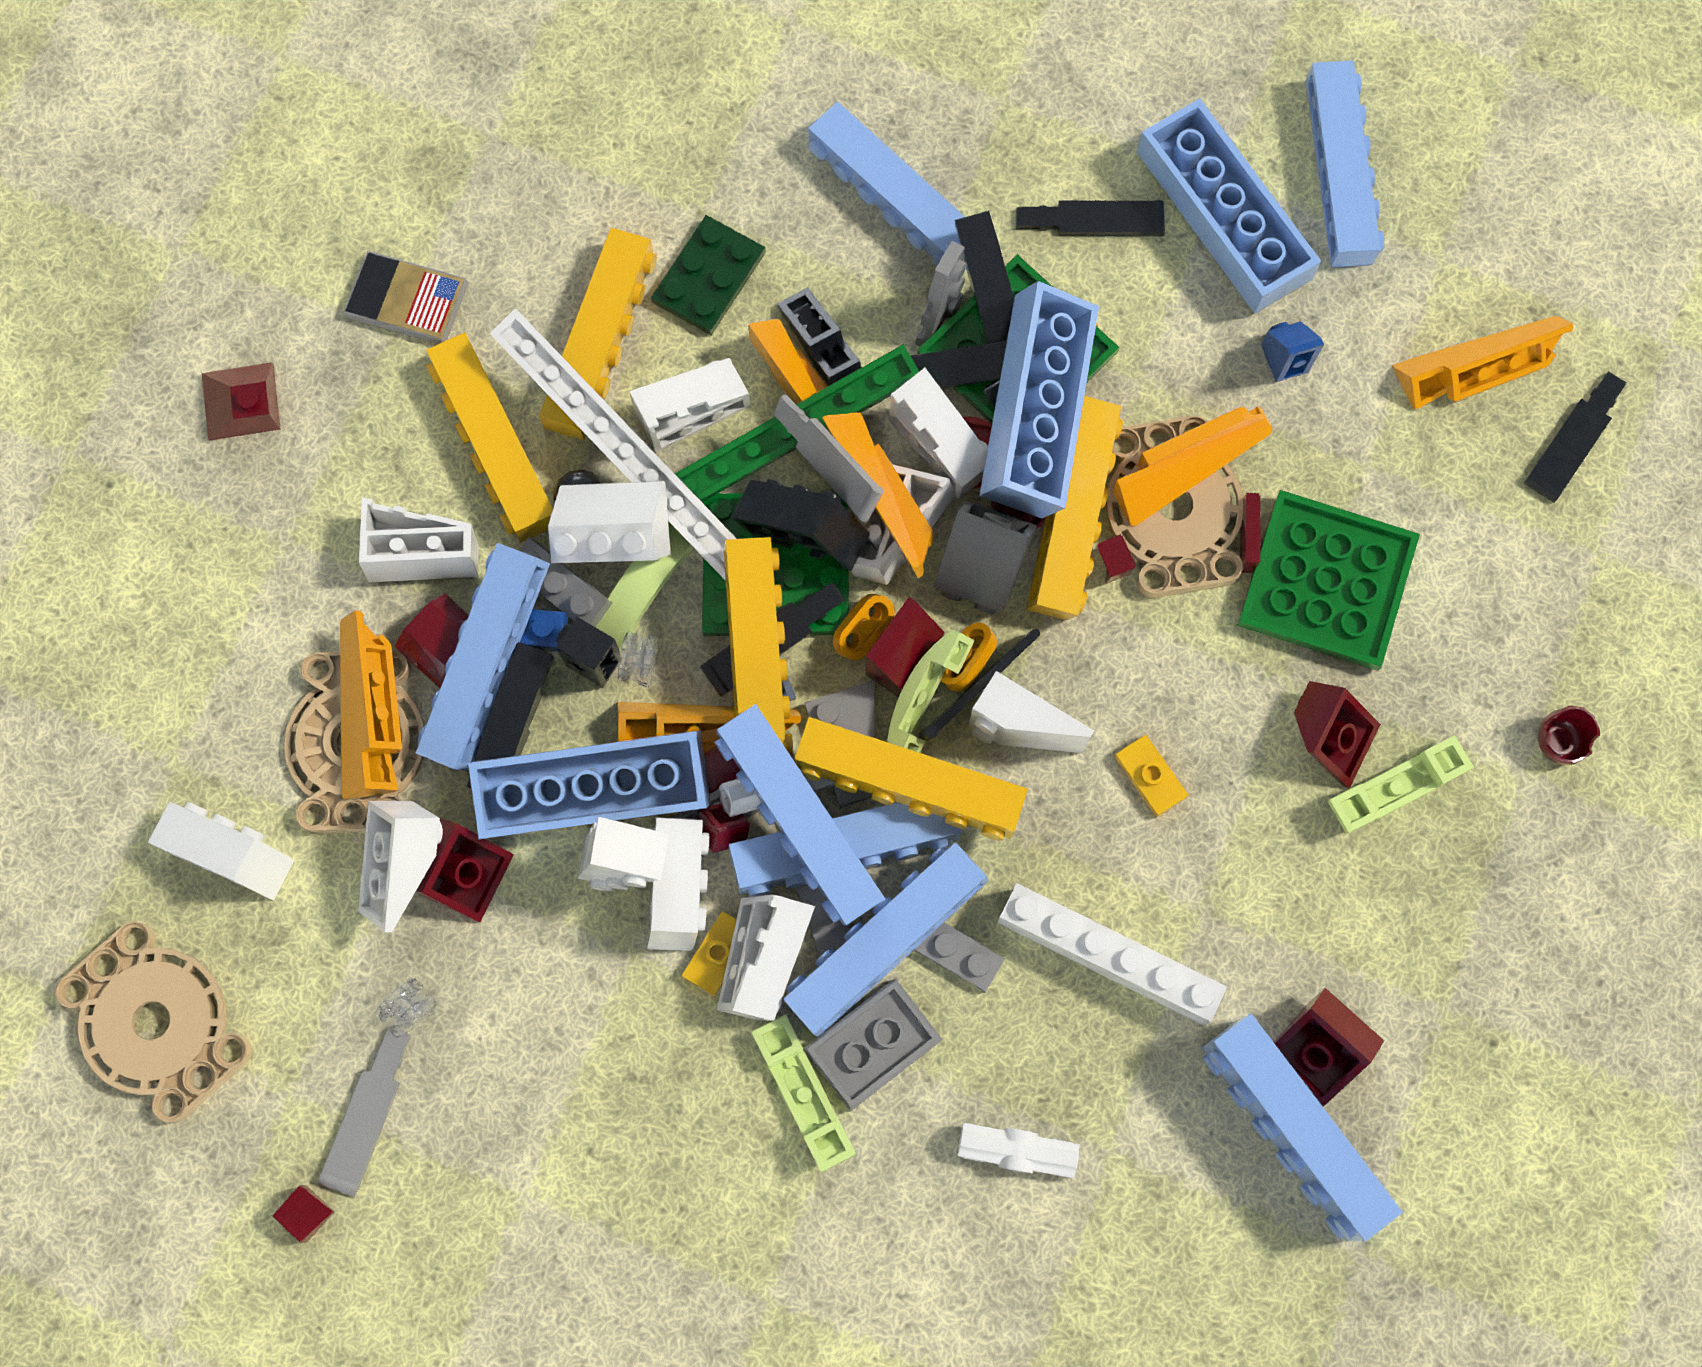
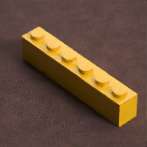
(604, 319)
(492, 437)
(1069, 534)
(755, 631)
(910, 779)

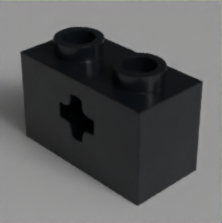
(588, 651)

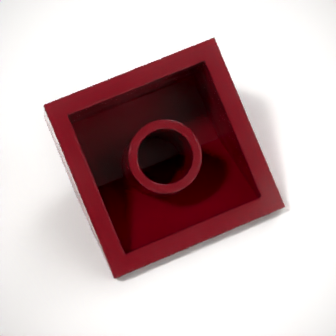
(901, 647)
(464, 871)
(1328, 1045)

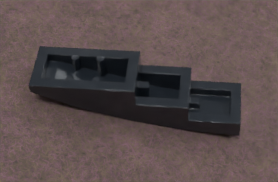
(986, 275)
(819, 336)
(515, 704)

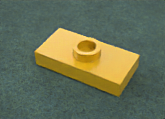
(1151, 775)
(710, 961)

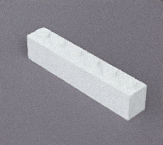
(1112, 955)

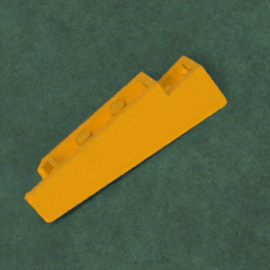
(1481, 362)
(785, 363)
(1188, 460)
(896, 504)
(367, 710)
(660, 719)

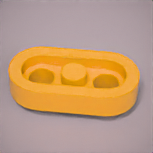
(863, 629)
(980, 652)

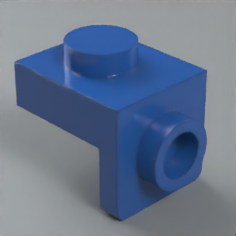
(544, 629)

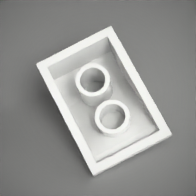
(1022, 719)
(396, 856)

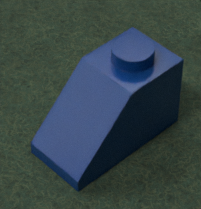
(1291, 349)

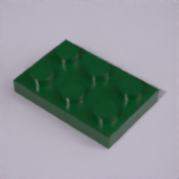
(708, 275)

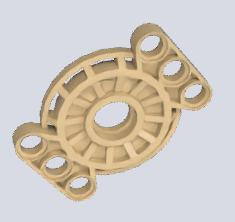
(1185, 540)
(319, 752)
(184, 1045)

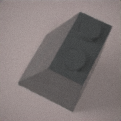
(983, 557)

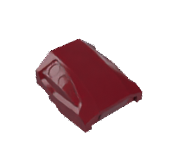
(433, 637)

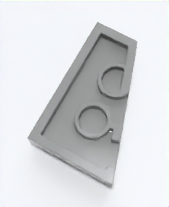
(944, 291)
(851, 710)

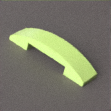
(640, 587)
(921, 685)
(1400, 785)
(803, 1093)

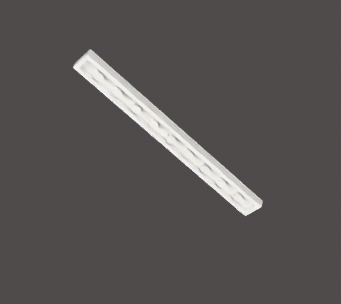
(611, 434)

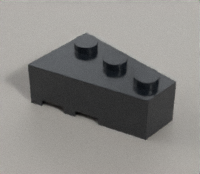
(801, 519)

